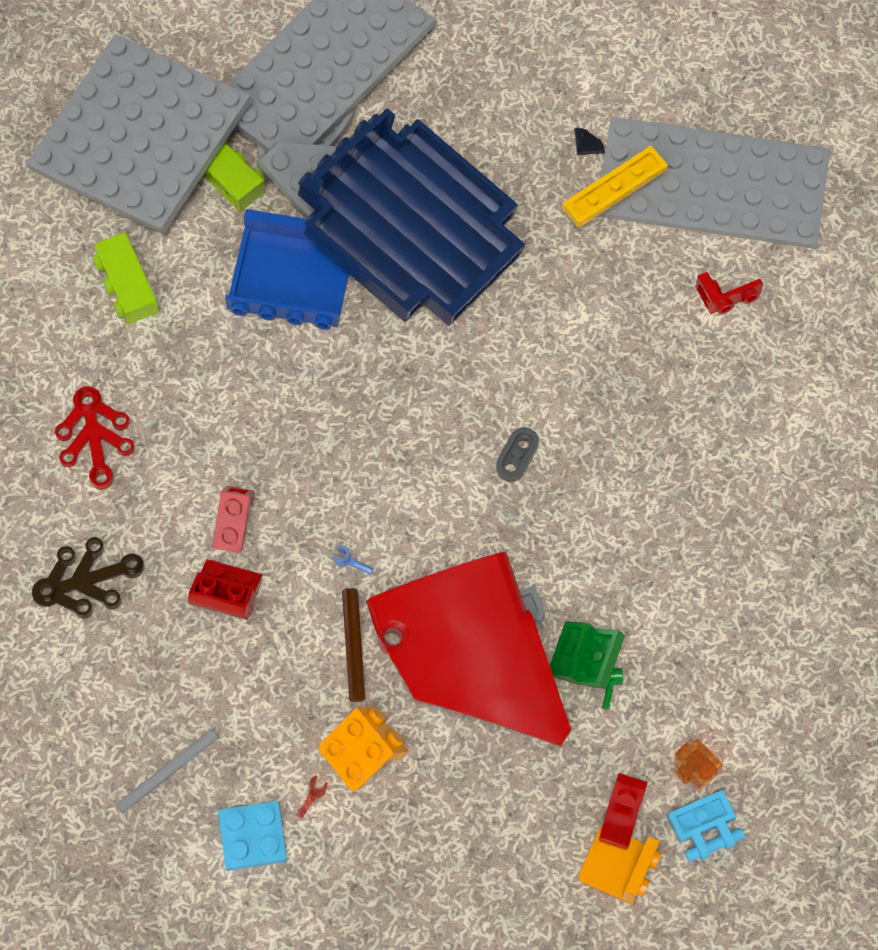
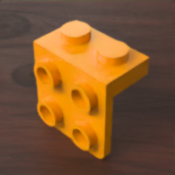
(362, 746)
(618, 870)

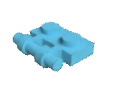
(701, 817)

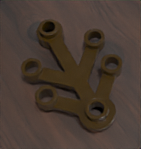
(83, 580)

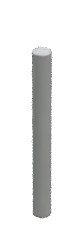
(167, 771)

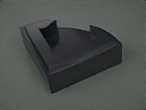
(587, 143)

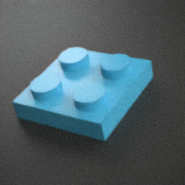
(252, 835)

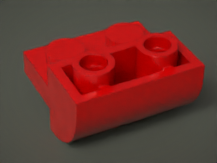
(225, 589)

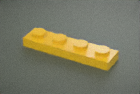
(614, 186)

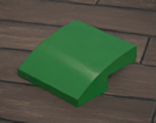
(586, 654)

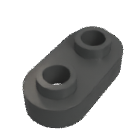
(517, 456)

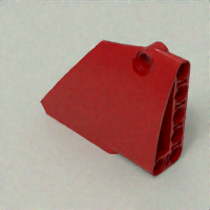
(472, 647)

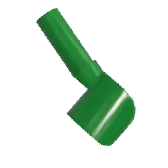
(615, 679)

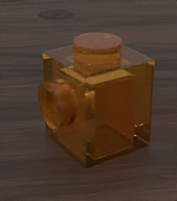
(696, 764)

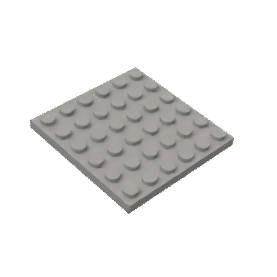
(139, 133)

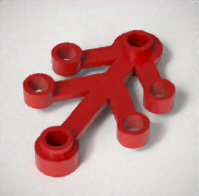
(93, 432)

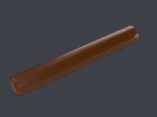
(353, 645)

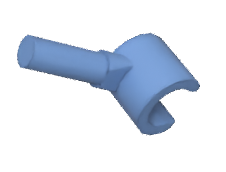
(348, 560)

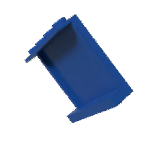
(285, 274)

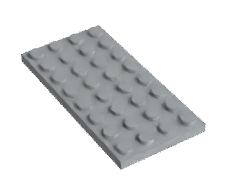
(324, 67)
(722, 183)

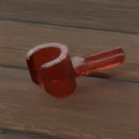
(313, 794)

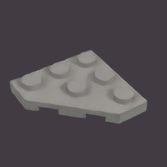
(288, 163)

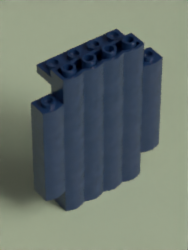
(410, 218)

